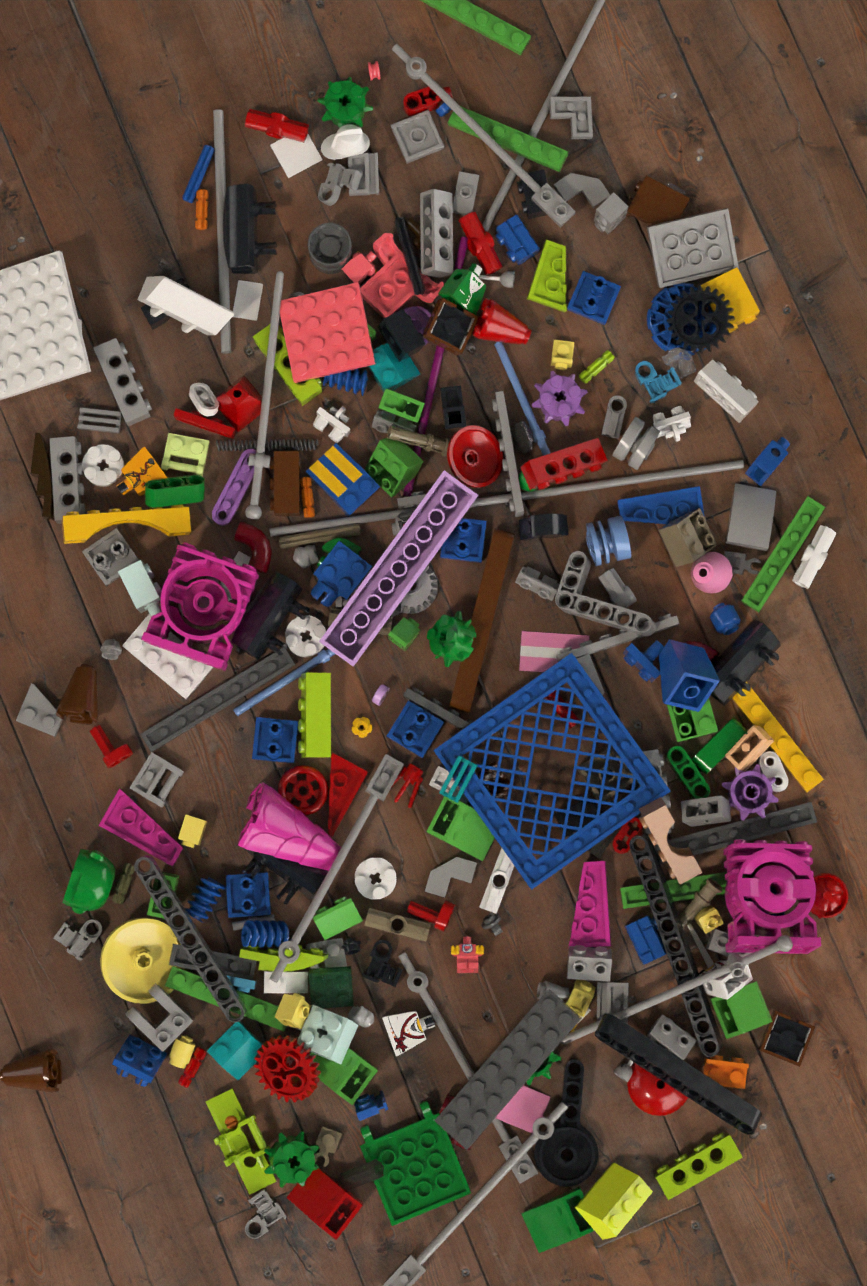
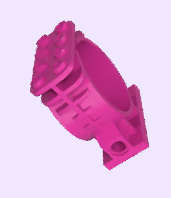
(185, 567)
(792, 881)

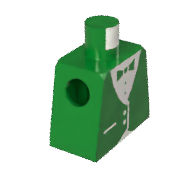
(465, 289)

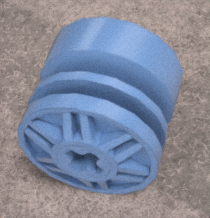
(609, 540)

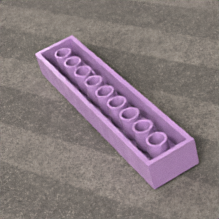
(398, 568)

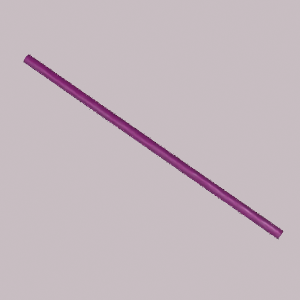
(434, 374)

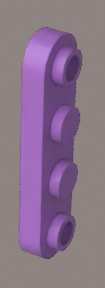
(234, 489)

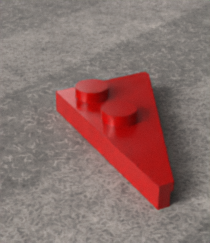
(344, 785)

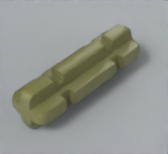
(123, 883)

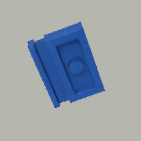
(369, 1105)

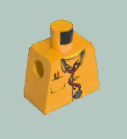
(139, 471)

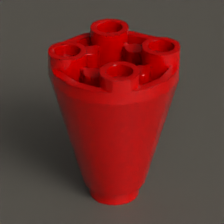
(500, 325)

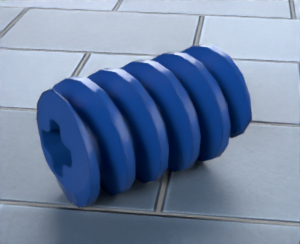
(349, 379)
(204, 898)
(264, 933)

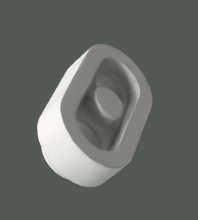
(203, 399)
(775, 770)

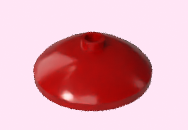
(483, 455)
(649, 1097)

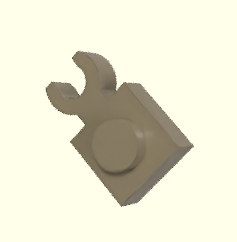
(327, 1142)

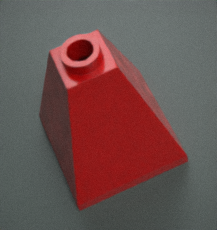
(240, 403)

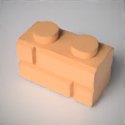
(749, 748)

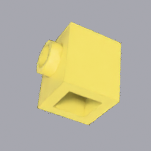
(293, 1010)

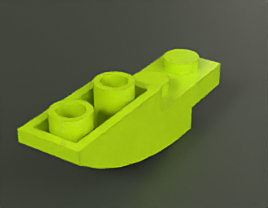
(270, 959)

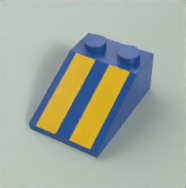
(342, 479)

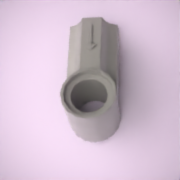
(614, 419)
(619, 593)

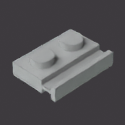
(368, 166)
(612, 998)

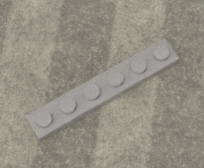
(509, 462)
(607, 641)

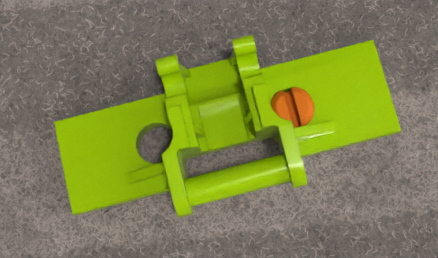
(234, 1143)

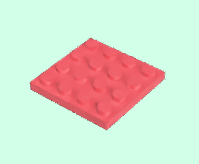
(326, 332)

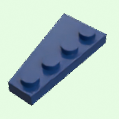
(661, 507)

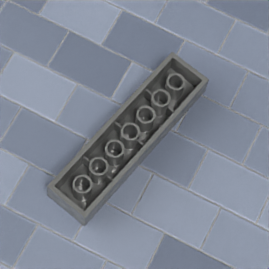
(508, 1069)

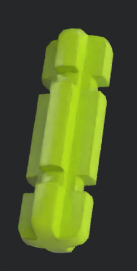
(598, 365)

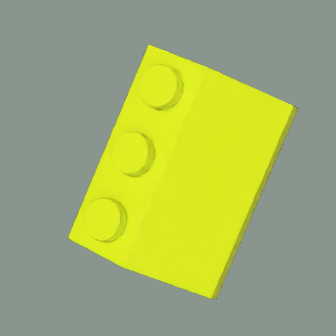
(613, 1201)

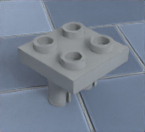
(109, 556)

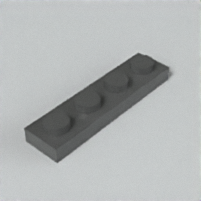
(435, 708)
(231, 964)

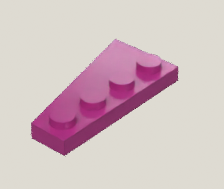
(138, 828)
(591, 916)

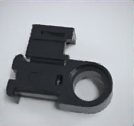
(379, 969)

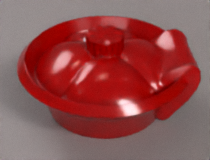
(830, 896)

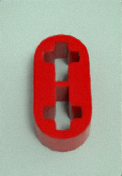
(623, 832)

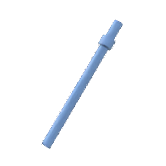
(538, 434)
(323, 656)

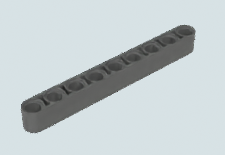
(190, 949)

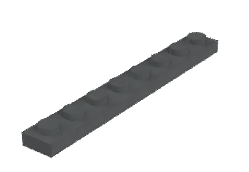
(217, 700)
(745, 830)

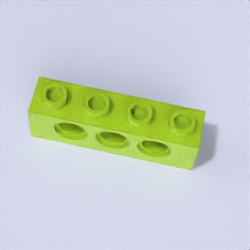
(303, 392)
(691, 1177)

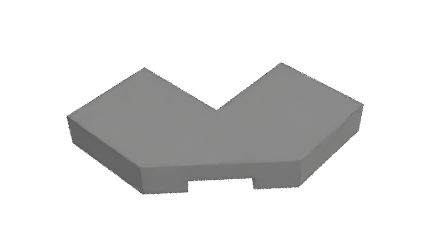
(574, 184)
(455, 868)

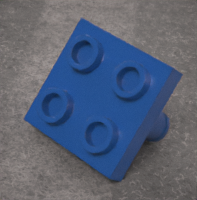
(593, 297)
(465, 541)
(644, 660)
(415, 729)
(275, 740)
(248, 895)
(139, 1060)

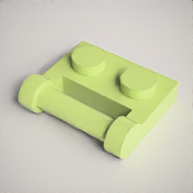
(187, 448)

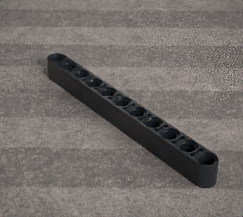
(676, 933)

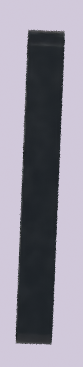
(678, 1074)

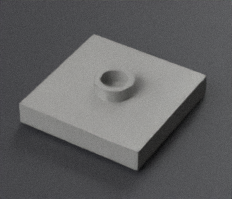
(417, 136)

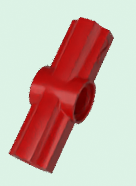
(276, 125)
(480, 243)

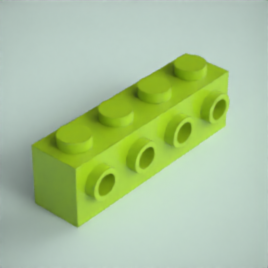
(315, 715)

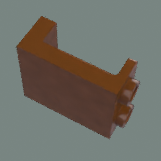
(656, 202)

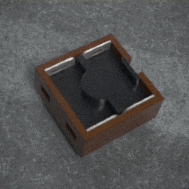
(449, 327)
(786, 1038)

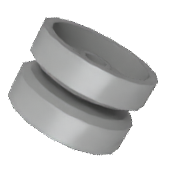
(636, 443)

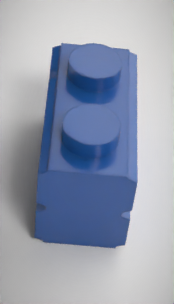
(517, 240)
(645, 939)

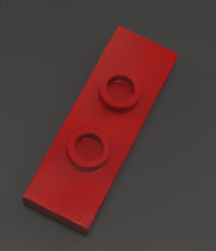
(196, 419)

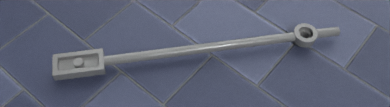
(544, 196)
(378, 789)
(524, 1167)
(413, 1267)

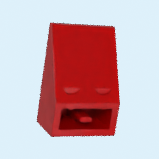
(326, 1202)

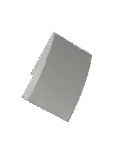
(751, 517)

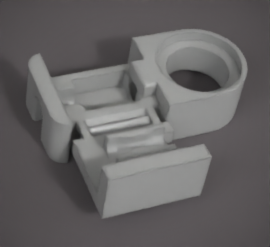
(338, 176)
(76, 941)
(267, 1211)

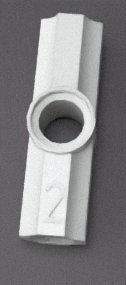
(814, 556)
(494, 894)

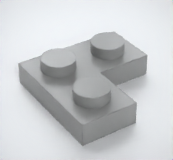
(577, 110)

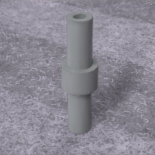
(239, 924)

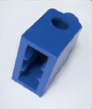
(768, 461)

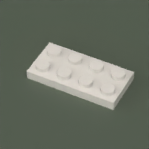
(176, 670)

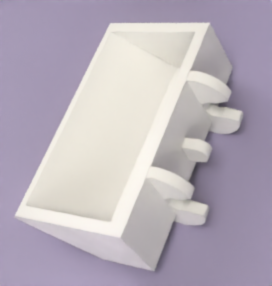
(183, 305)

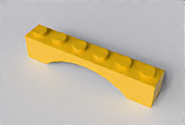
(170, 521)

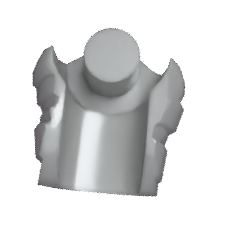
(305, 556)
(361, 1016)

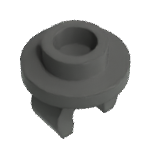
(491, 921)

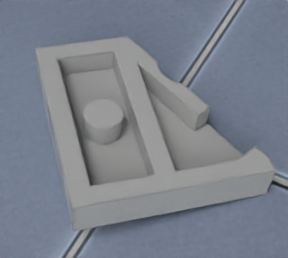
(39, 712)

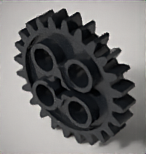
(719, 317)

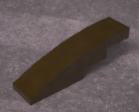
(42, 469)

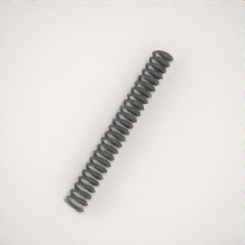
(268, 446)

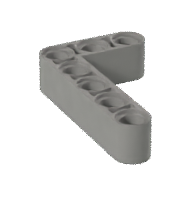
(596, 606)

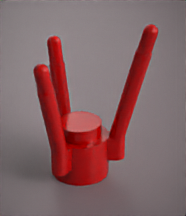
(411, 775)

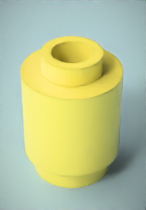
(181, 1051)

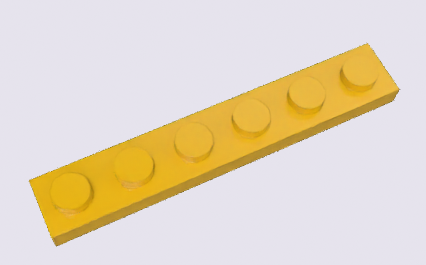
(783, 745)

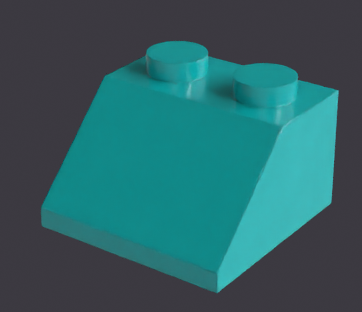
(389, 371)
(236, 1050)

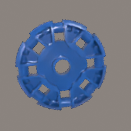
(655, 318)

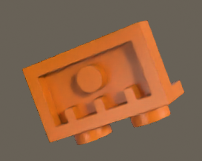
(726, 1072)

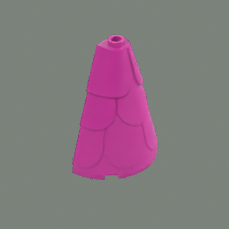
(285, 832)

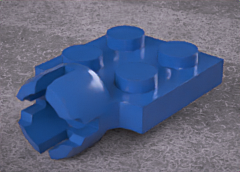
(339, 574)

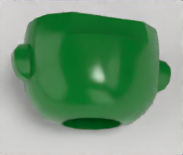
(89, 882)

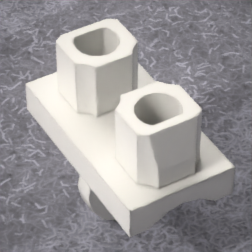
(324, 418)
(674, 425)

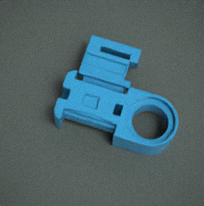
(658, 384)

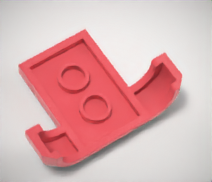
(392, 285)

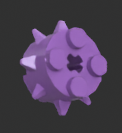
(554, 387)
(762, 792)

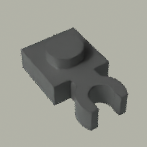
(739, 562)

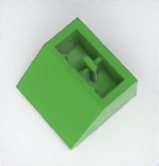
(393, 465)
(692, 724)
(338, 918)
(742, 1011)

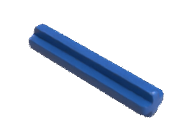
(198, 173)

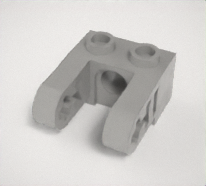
(169, 1027)

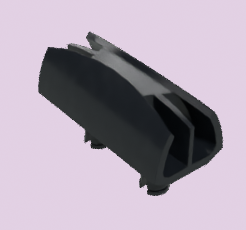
(241, 229)
(266, 615)
(743, 659)
(298, 876)

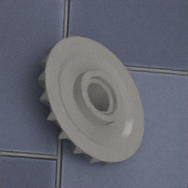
(422, 596)

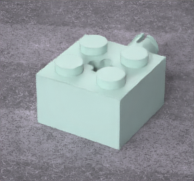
(141, 588)
(327, 1034)

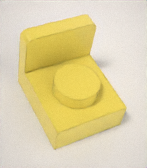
(562, 354)
(708, 919)
(581, 996)

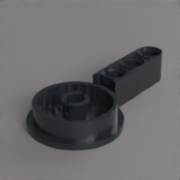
(571, 1135)

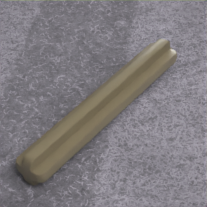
(319, 536)

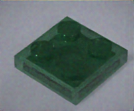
(331, 987)

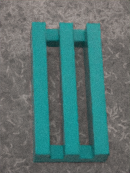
(450, 795)

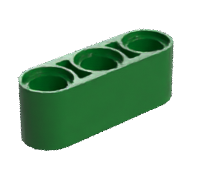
(174, 491)
(719, 745)
(686, 762)

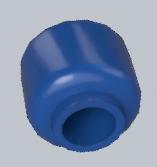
(725, 619)

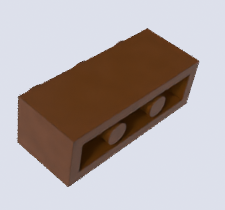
(285, 483)

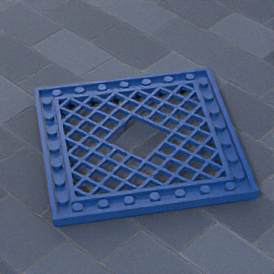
(650, 782)

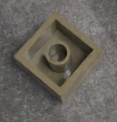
(611, 780)

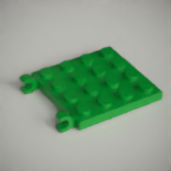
(418, 1167)

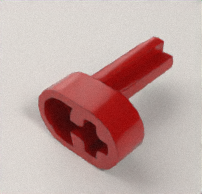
(111, 756)
(439, 919)

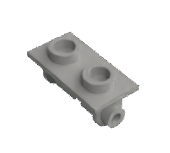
(384, 420)
(529, 580)

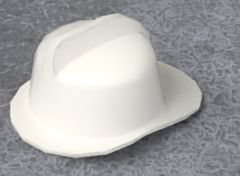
(345, 143)

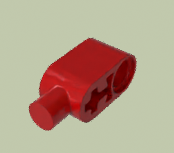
(428, 103)

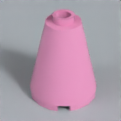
(718, 572)

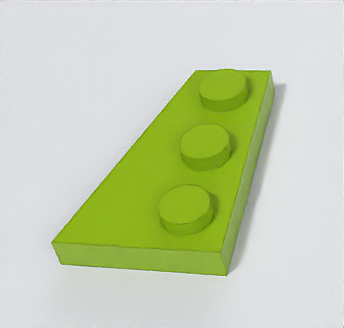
(549, 278)

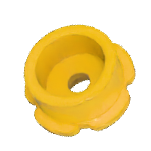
(356, 727)

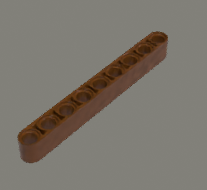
(482, 619)

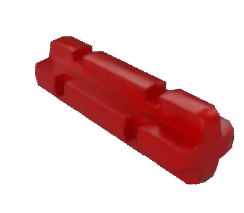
(192, 1067)

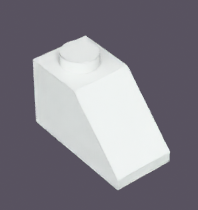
(288, 982)

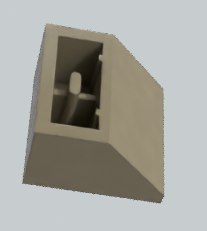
(688, 538)

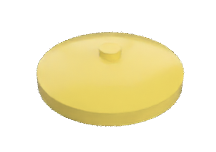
(137, 958)

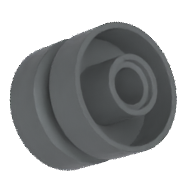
(329, 248)

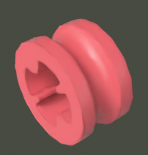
(374, 71)

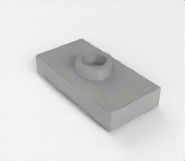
(465, 193)
(412, 501)

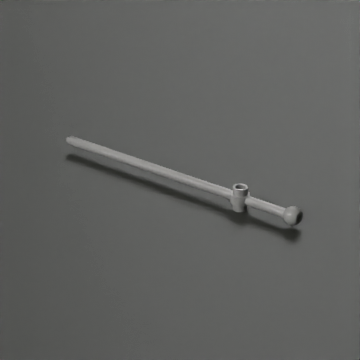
(260, 460)
(735, 966)

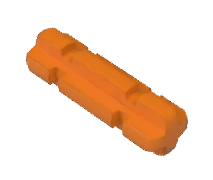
(201, 209)
(307, 497)

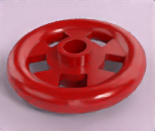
(311, 774)

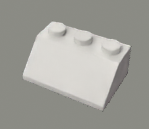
(726, 390)

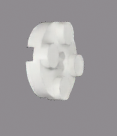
(92, 470)
(294, 640)
(387, 877)

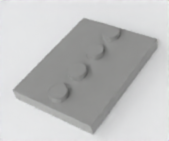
(692, 247)

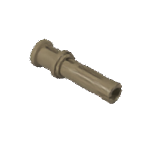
(427, 442)
(701, 899)

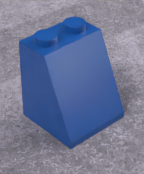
(686, 675)

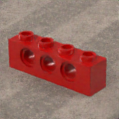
(589, 451)

